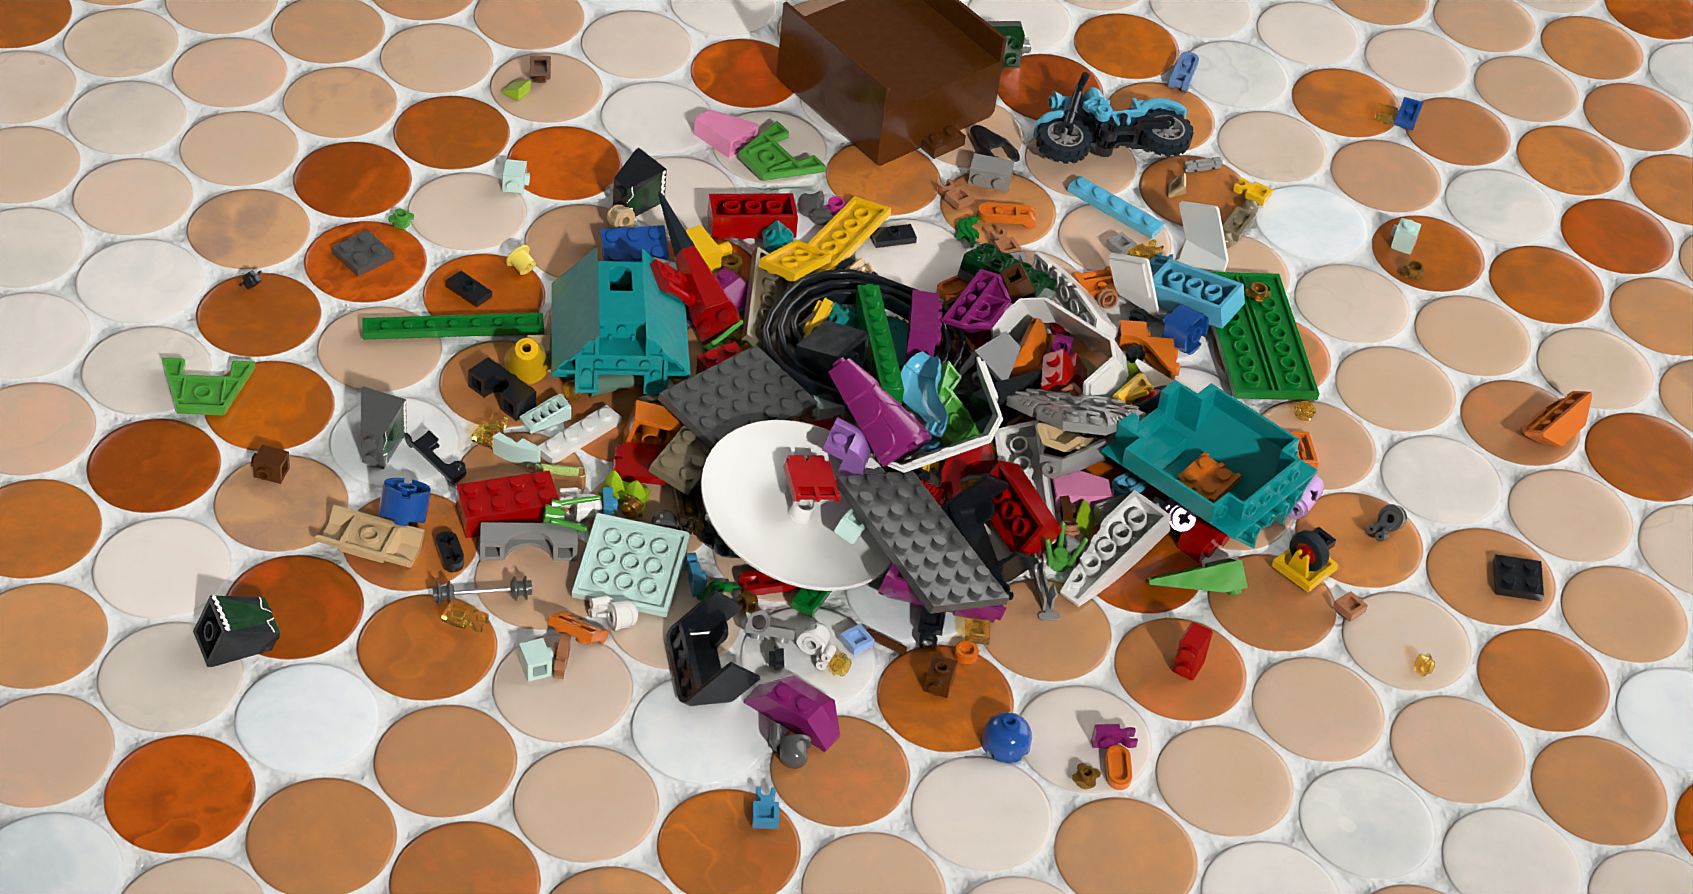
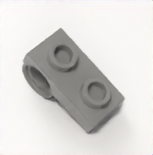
(780, 634)

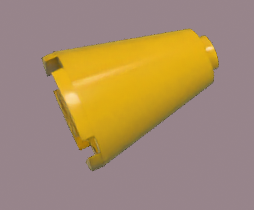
(527, 361)

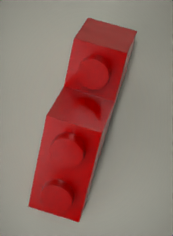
(1062, 370)

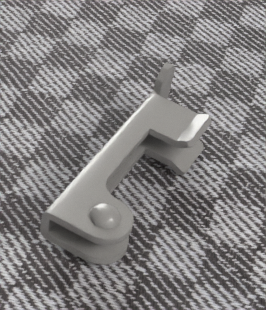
(1046, 595)

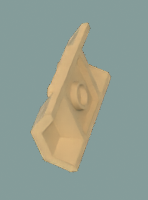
(1063, 440)
(372, 537)

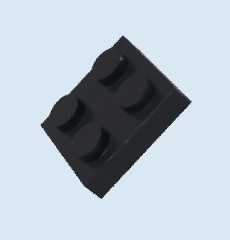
(1518, 577)

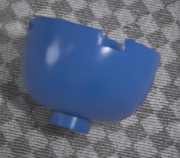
(1007, 737)

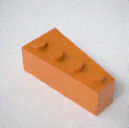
(651, 424)

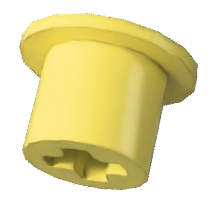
(521, 260)

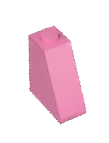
(724, 131)
(1081, 487)

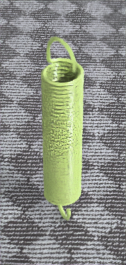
(557, 469)

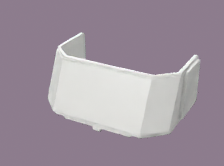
(1202, 249)
(1104, 380)
(966, 444)

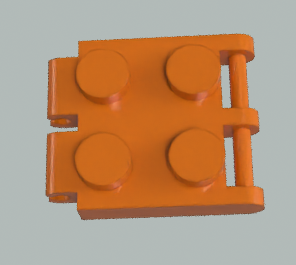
(1209, 478)

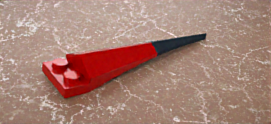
(713, 308)

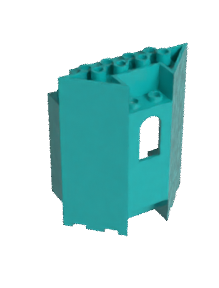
(616, 323)
(1232, 434)

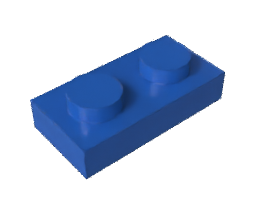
(1408, 113)

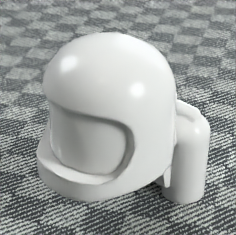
(582, 511)
(618, 614)
(816, 643)

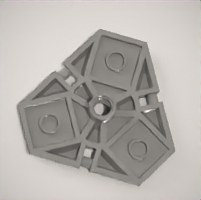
(1073, 413)

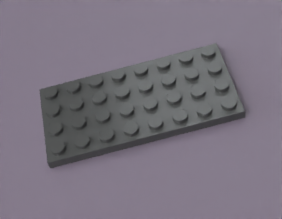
(922, 541)

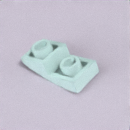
(518, 453)

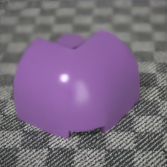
(850, 445)

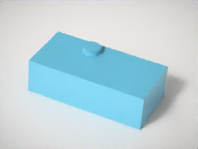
(1200, 290)

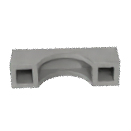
(502, 538)

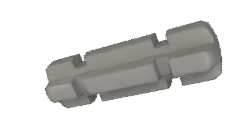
(1202, 164)

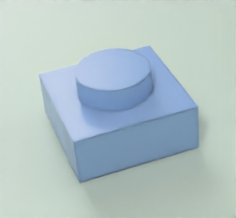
(857, 639)

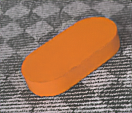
(951, 286)
(1118, 767)

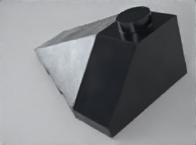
(980, 409)

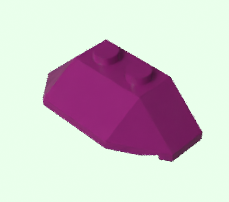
(735, 287)
(979, 304)
(798, 709)

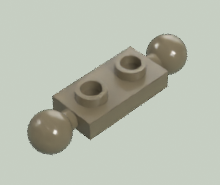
(1239, 222)

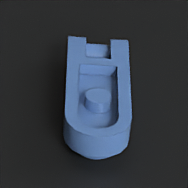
(1184, 71)

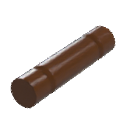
(887, 642)

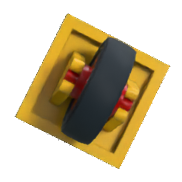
(1140, 393)
(1306, 561)

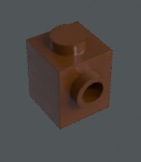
(540, 68)
(270, 464)
(940, 681)

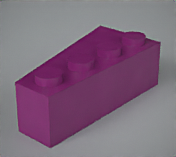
(923, 324)

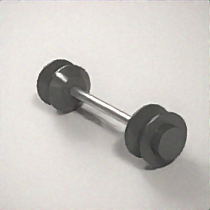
(517, 588)

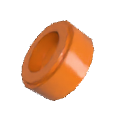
(966, 652)

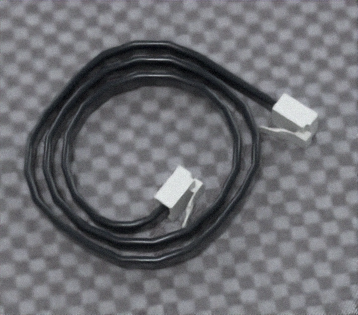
(841, 288)

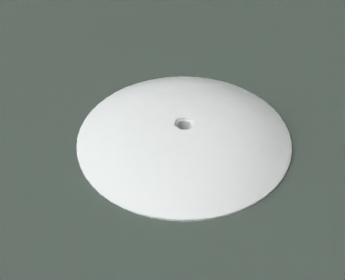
(761, 523)

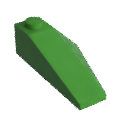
(1216, 576)

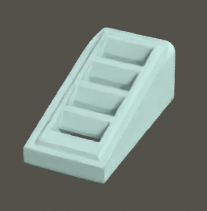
(560, 412)
(850, 526)

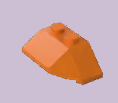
(1033, 347)
(1559, 420)

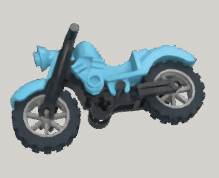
(1094, 125)

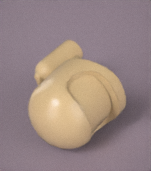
(620, 216)

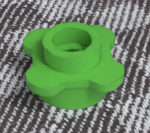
(401, 218)

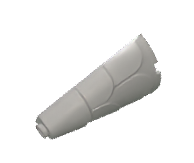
(1059, 463)

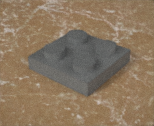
(362, 253)

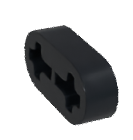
(445, 552)

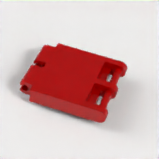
(634, 460)
(811, 478)

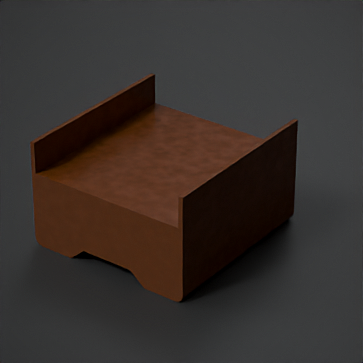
(894, 71)

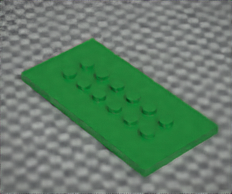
(1264, 347)

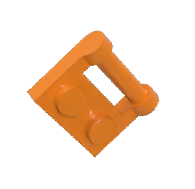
(1095, 280)
(584, 633)

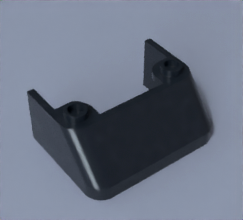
(970, 512)
(695, 657)

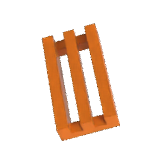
(1310, 448)

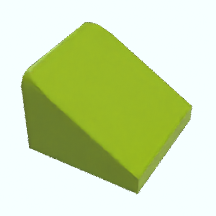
(518, 89)
(1085, 518)

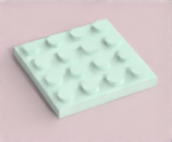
(632, 563)

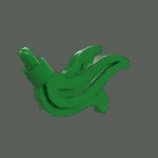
(966, 231)
(719, 586)

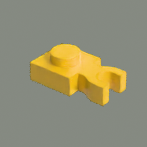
(1253, 191)

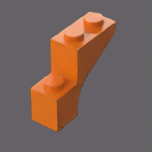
(1158, 351)

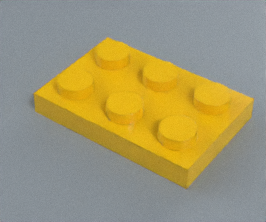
(794, 260)
(822, 312)

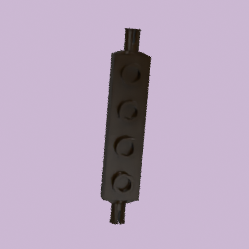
(689, 510)

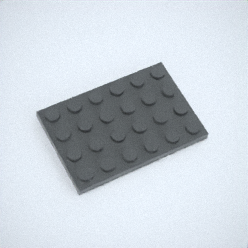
(736, 394)

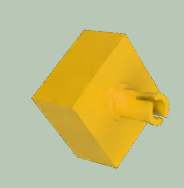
(708, 248)

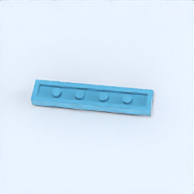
(1115, 207)

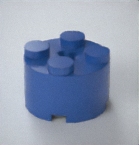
(1186, 328)
(404, 501)

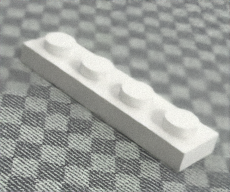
(579, 434)

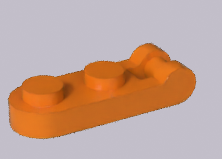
(1007, 214)

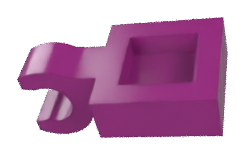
(1110, 734)

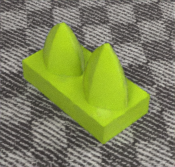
(623, 488)

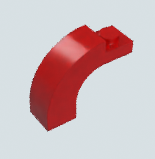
(963, 464)

